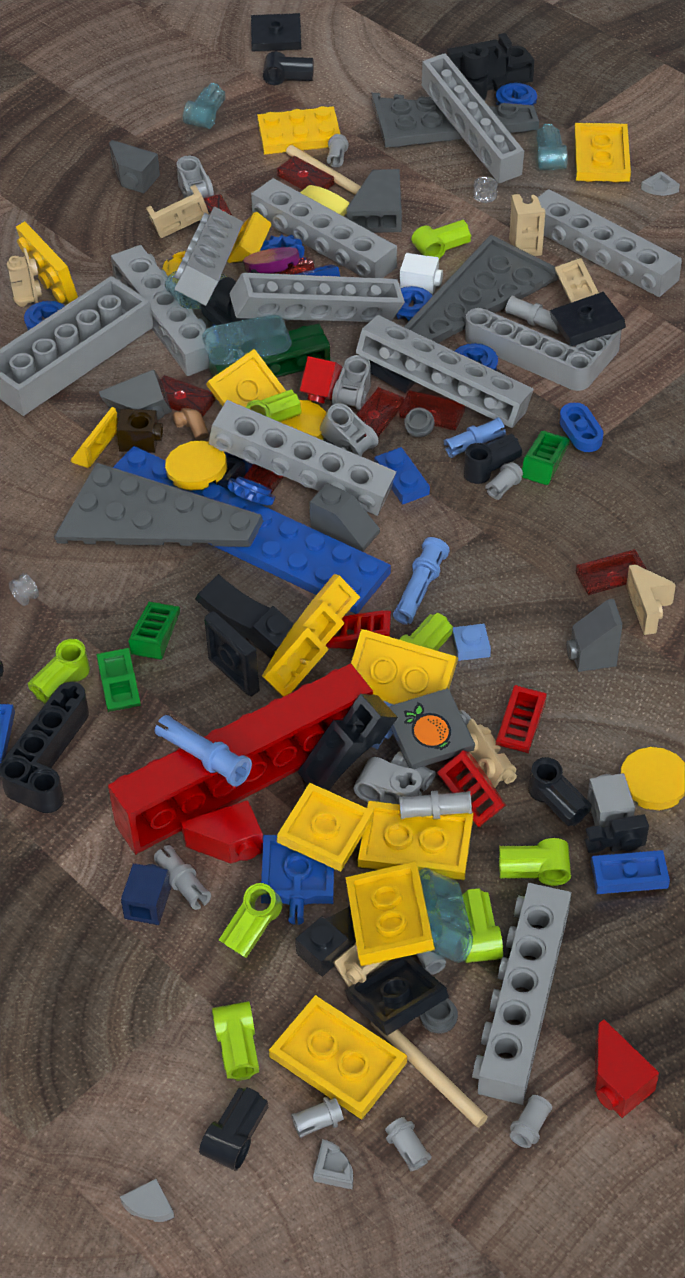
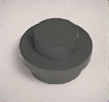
(419, 422)
(440, 1018)

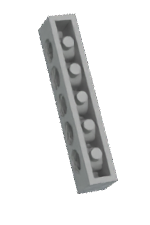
(472, 118)
(325, 230)
(609, 244)
(207, 255)
(316, 297)
(173, 324)
(444, 371)
(299, 455)
(510, 1077)

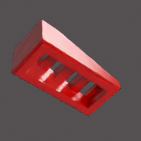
(370, 621)
(525, 698)
(459, 764)

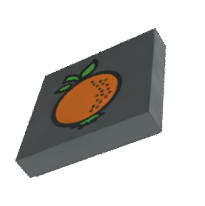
(430, 729)

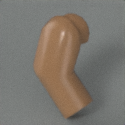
(191, 419)

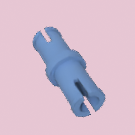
(480, 434)

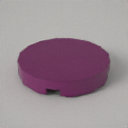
(271, 260)

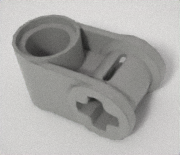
(192, 173)
(353, 382)
(349, 432)
(386, 782)

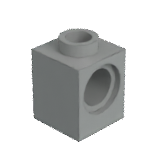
(610, 798)

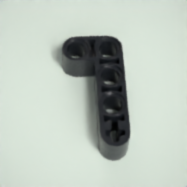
(28, 765)

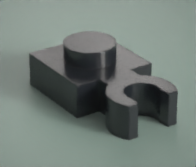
(622, 834)

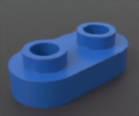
(581, 427)

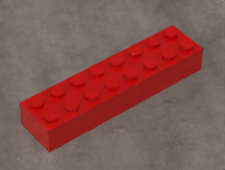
(276, 738)

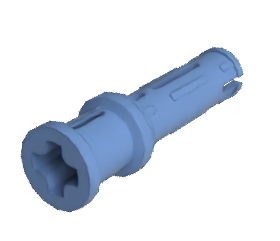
(424, 571)
(214, 756)

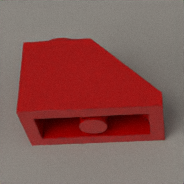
(320, 379)
(225, 834)
(621, 1072)

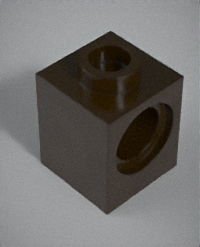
(138, 429)

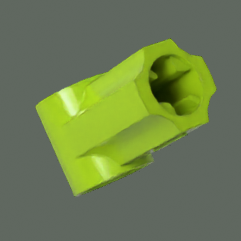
(436, 241)
(278, 407)
(431, 633)
(61, 669)
(545, 861)
(249, 923)
(486, 936)
(235, 1031)

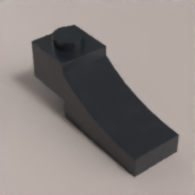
(251, 619)
(347, 740)
(326, 940)

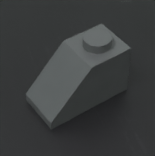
(134, 166)
(139, 393)
(342, 517)
(596, 638)

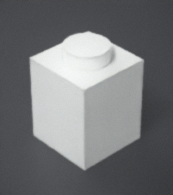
(421, 272)

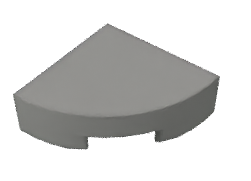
(660, 185)
(333, 1166)
(148, 1202)

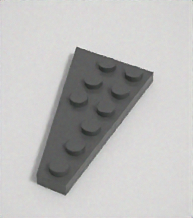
(423, 122)
(484, 282)
(147, 512)

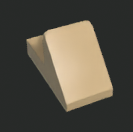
(648, 596)

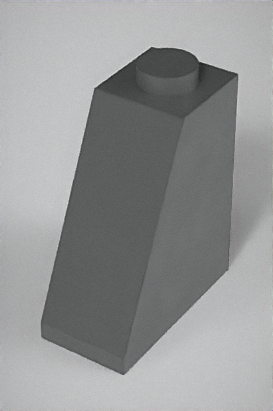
(378, 202)

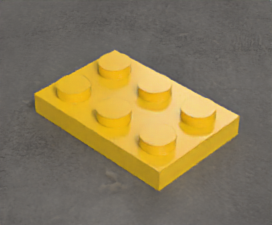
(301, 128)
(602, 152)
(51, 269)
(401, 669)
(433, 843)
(389, 914)
(338, 1056)

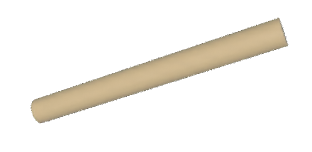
(339, 179)
(436, 1077)

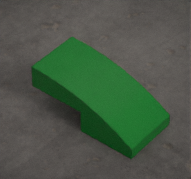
(118, 679)

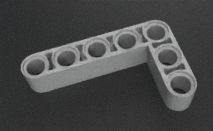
(539, 353)

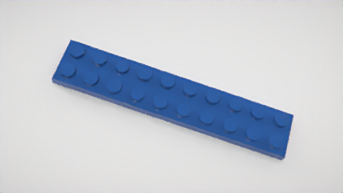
(281, 544)

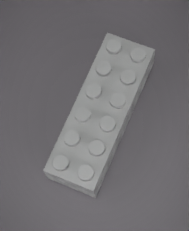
(71, 343)

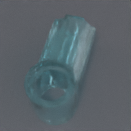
(203, 110)
(551, 152)

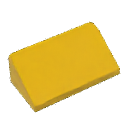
(250, 237)
(97, 440)

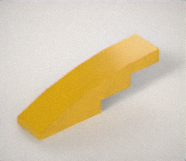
(309, 635)

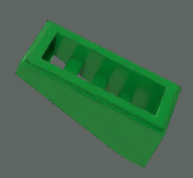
(541, 460)
(157, 646)

